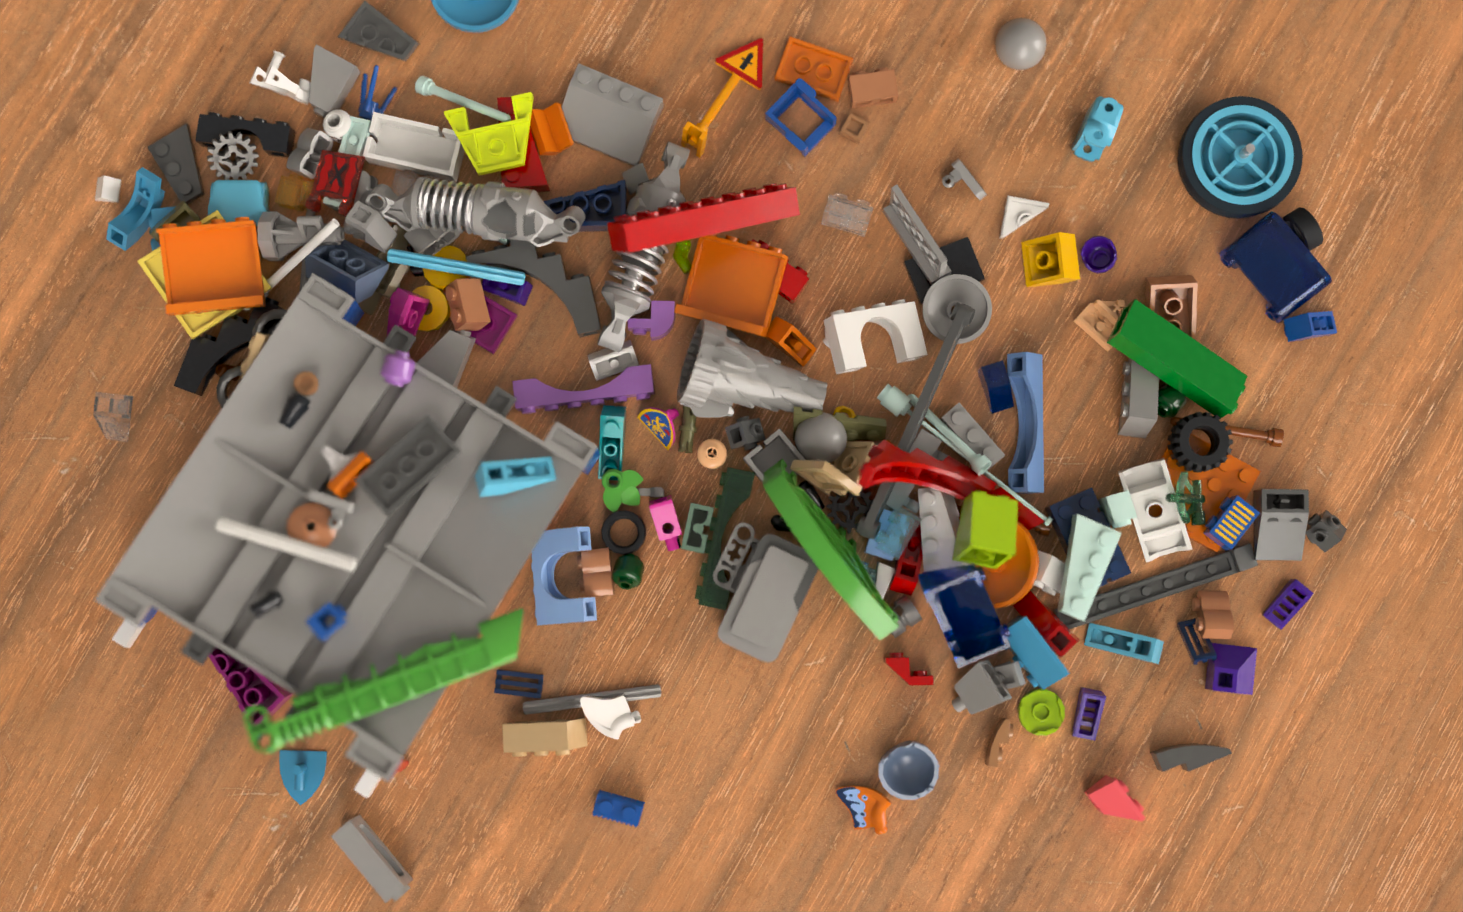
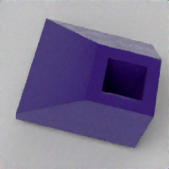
(1232, 669)

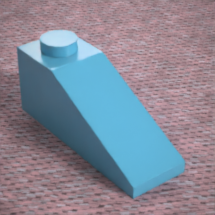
(513, 475)
(1124, 643)

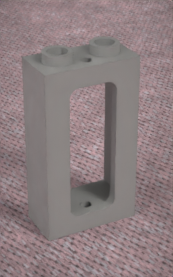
(373, 859)

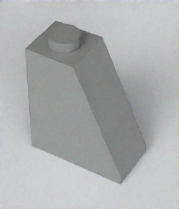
(330, 81)
(449, 356)

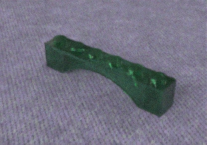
(736, 489)

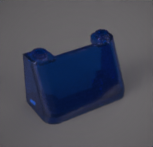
(1277, 265)
(964, 612)

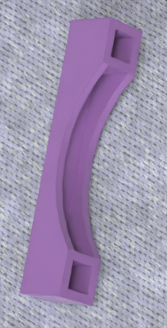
(632, 382)

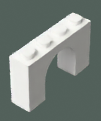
(898, 320)

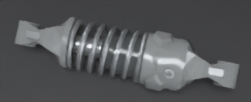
(625, 298)

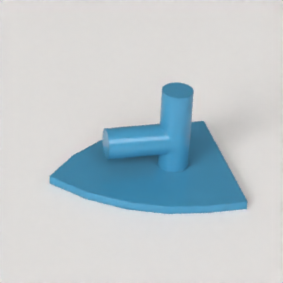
(302, 772)

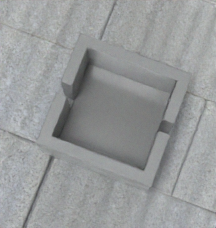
(777, 448)

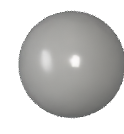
(1020, 43)
(821, 438)

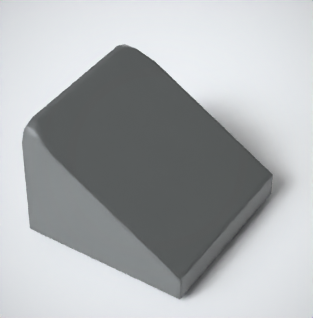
(1243, 557)

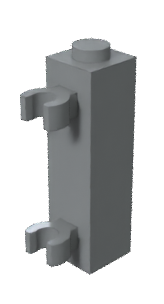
(901, 490)

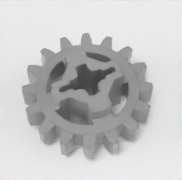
(241, 156)

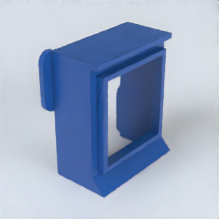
(807, 95)

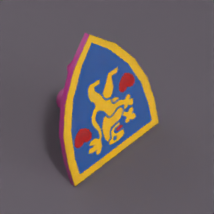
(660, 424)

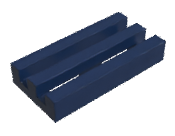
(1188, 644)
(499, 681)

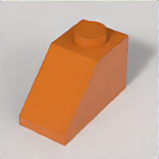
(790, 341)

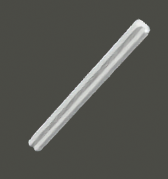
(286, 544)

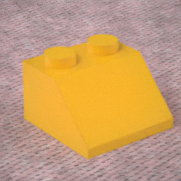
(1050, 260)

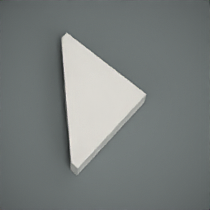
(1018, 212)

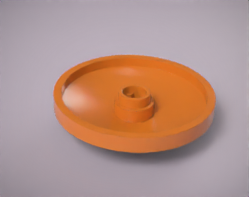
(1017, 575)

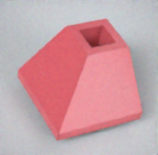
(1111, 799)

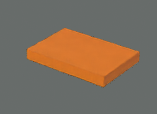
(817, 66)

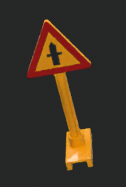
(744, 65)

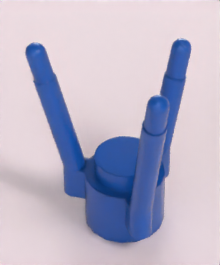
(367, 106)

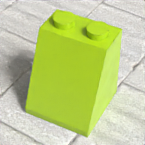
(986, 530)

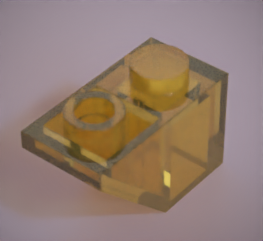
(293, 192)

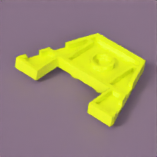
(496, 145)

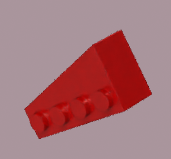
(532, 174)

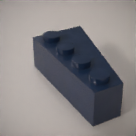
(598, 205)

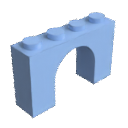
(550, 604)

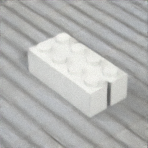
(413, 147)

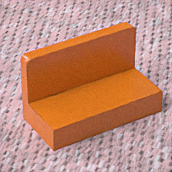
(550, 130)

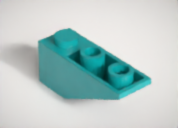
(611, 439)

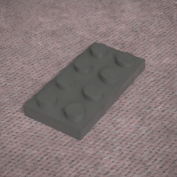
(408, 466)

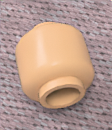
(715, 461)

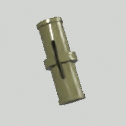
(687, 430)

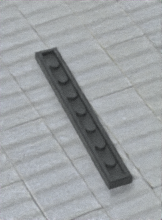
(1155, 588)

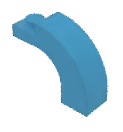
(134, 219)

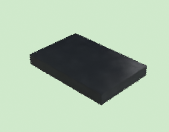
(960, 260)

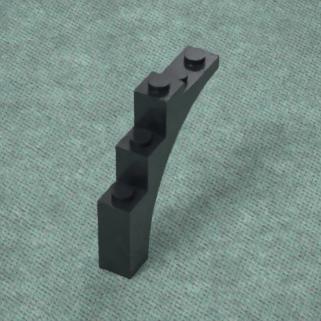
(206, 354)

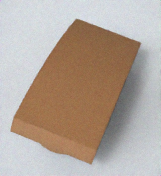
(1001, 734)

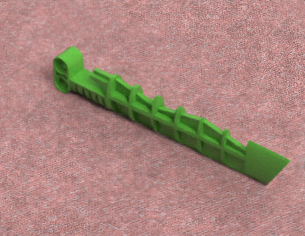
(415, 675)

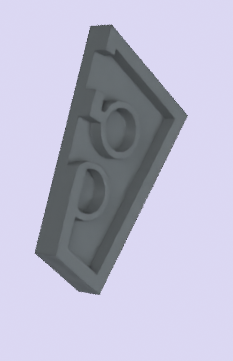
(378, 33)
(178, 163)

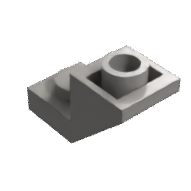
(369, 221)

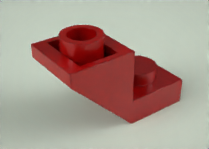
(901, 667)

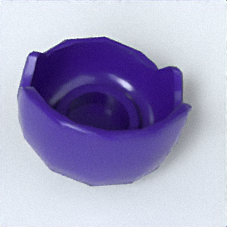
(1099, 254)

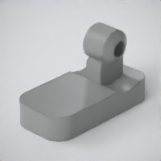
(961, 172)
(340, 506)

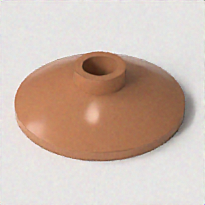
(316, 513)

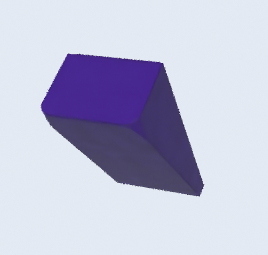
(511, 292)

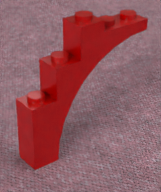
(949, 476)

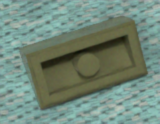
(179, 215)

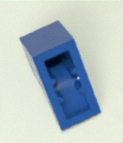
(1310, 326)

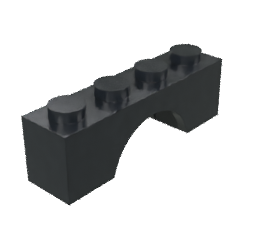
(275, 138)

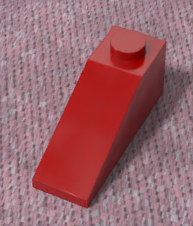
(908, 566)

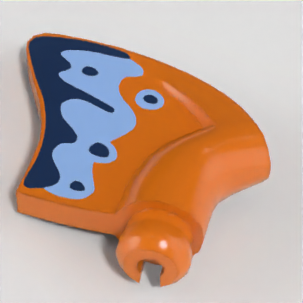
(865, 806)

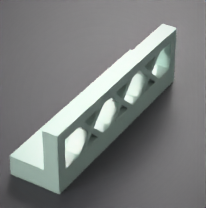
(352, 143)

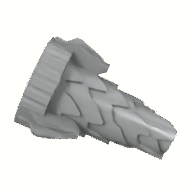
(727, 371)

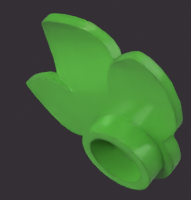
(624, 491)

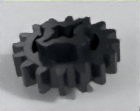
(840, 507)

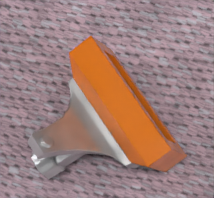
(345, 470)

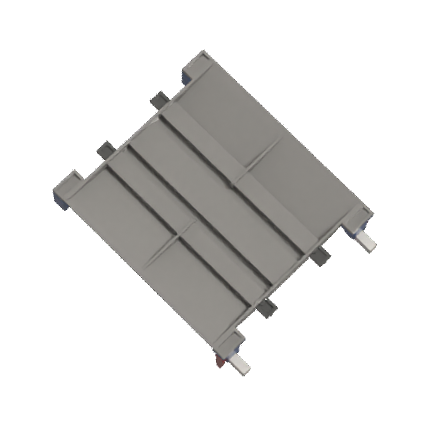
(417, 574)

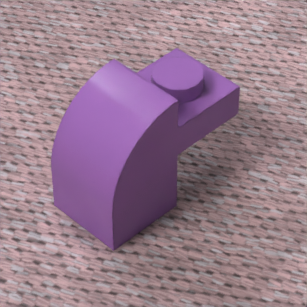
(659, 325)

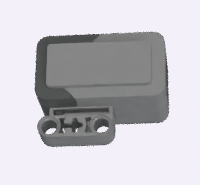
(766, 593)

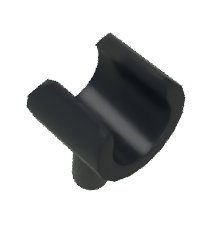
(416, 271)

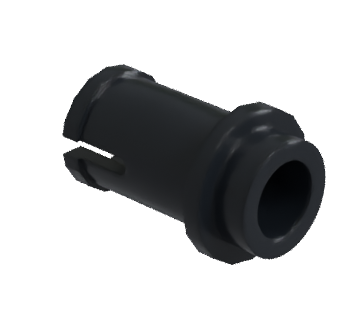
(266, 603)

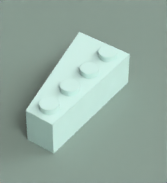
(1086, 562)

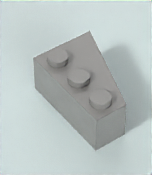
(1139, 401)

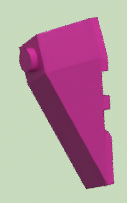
(406, 310)

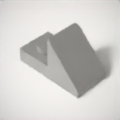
(1010, 674)

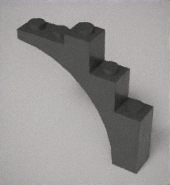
(550, 270)

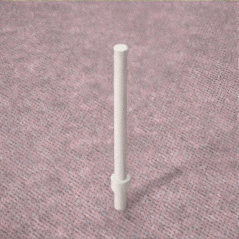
(301, 254)

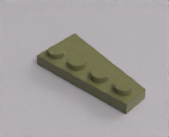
(856, 428)

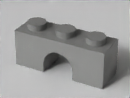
(972, 434)

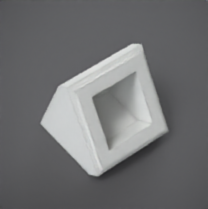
(108, 189)

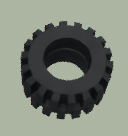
(1218, 437)

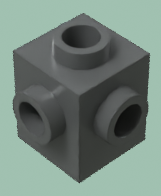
(745, 433)
(1325, 530)

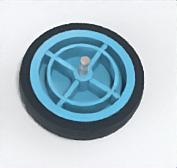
(1240, 157)

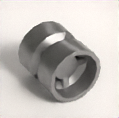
(906, 614)

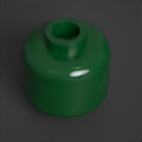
(1170, 401)
(628, 571)

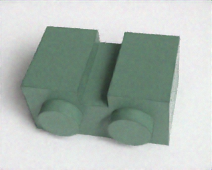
(693, 537)

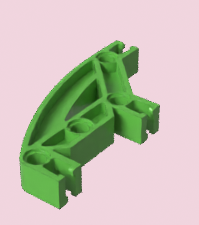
(829, 550)

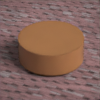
(306, 384)

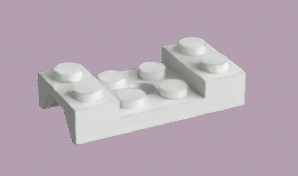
(1149, 486)

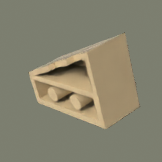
(544, 736)

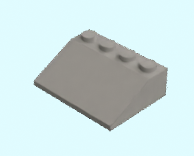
(610, 114)

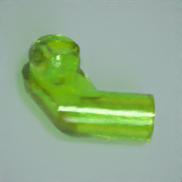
(680, 255)

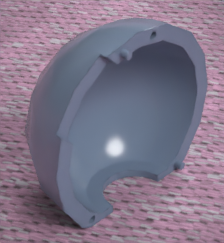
(909, 770)

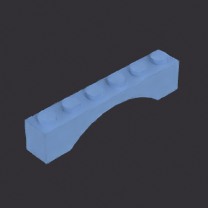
(1026, 379)

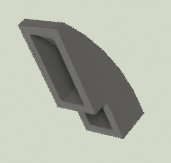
(1188, 756)

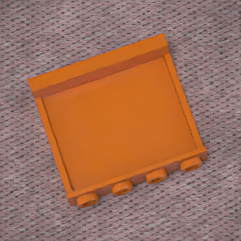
(211, 266)
(733, 284)

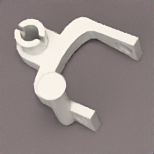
(282, 85)

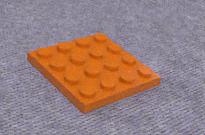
(1227, 480)

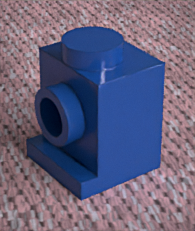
(319, 624)

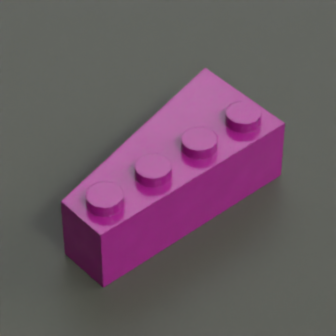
(249, 685)

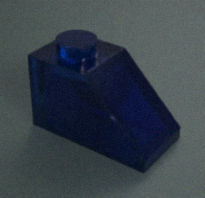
(996, 386)

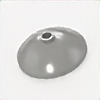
(949, 292)

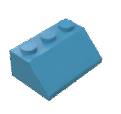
(1034, 654)

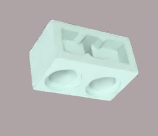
(1118, 509)

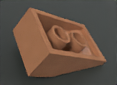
(1174, 300)

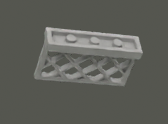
(916, 237)

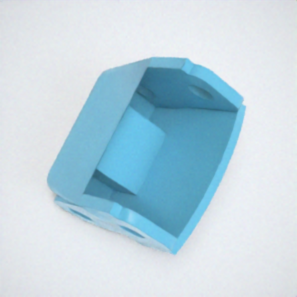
(1098, 128)
(239, 199)

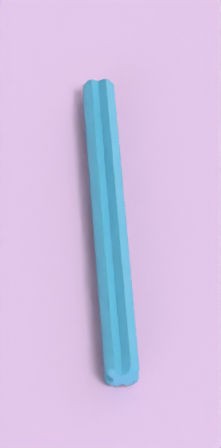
(455, 267)

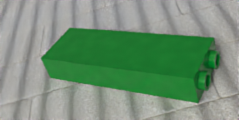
(1177, 359)

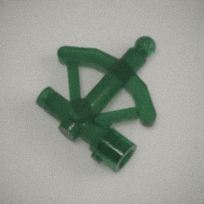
(1196, 500)

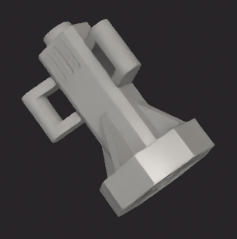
(281, 236)

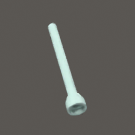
(426, 86)
(979, 462)

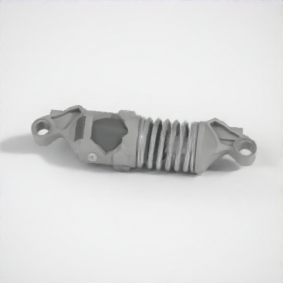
(484, 210)

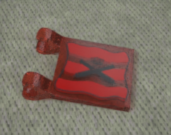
(337, 179)

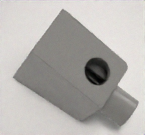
(980, 689)

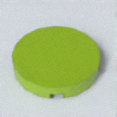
(1041, 712)

